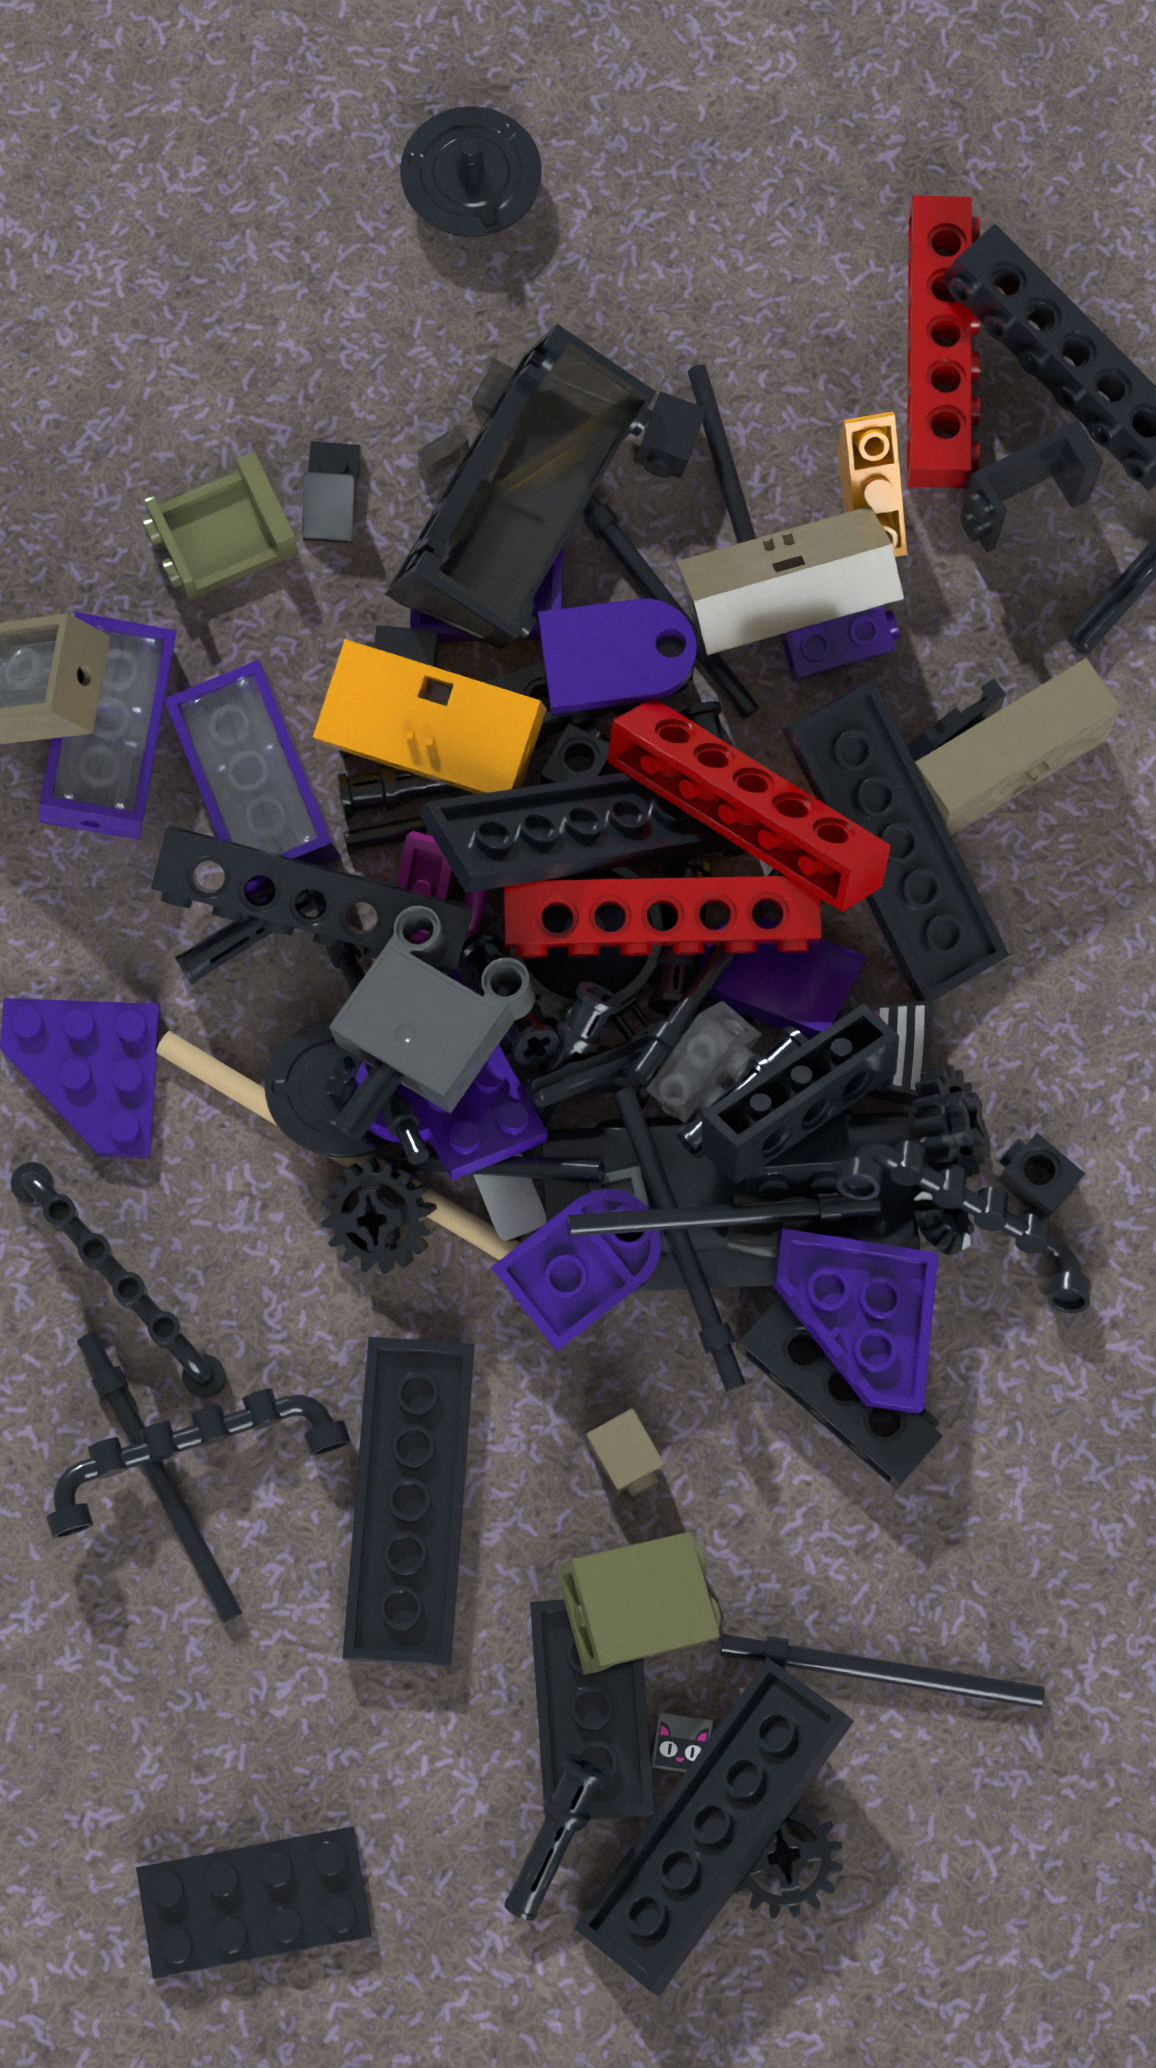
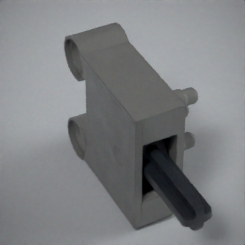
(421, 1023)

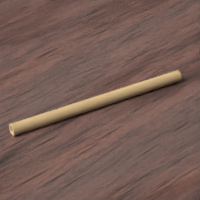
(253, 1097)

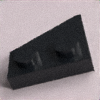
(958, 721)

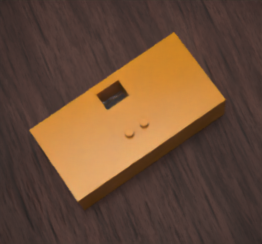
(428, 721)

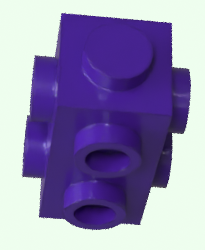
(840, 642)

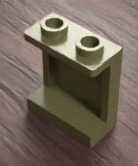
(221, 530)
(638, 1601)

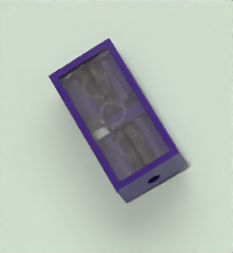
(251, 768)
(105, 776)

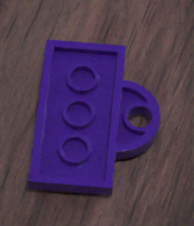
(486, 1124)

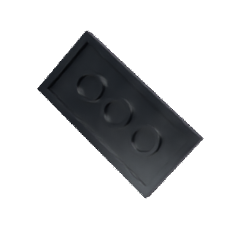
(591, 1717)
(253, 1902)

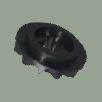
(945, 1230)

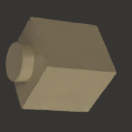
(626, 1454)

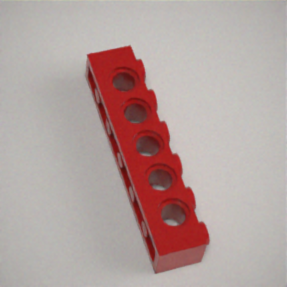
(932, 460)
(748, 804)
(685, 896)

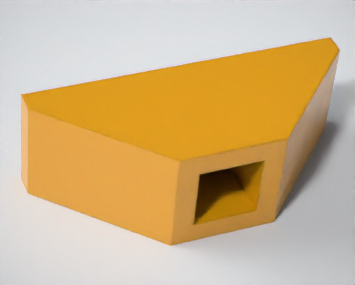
(872, 472)

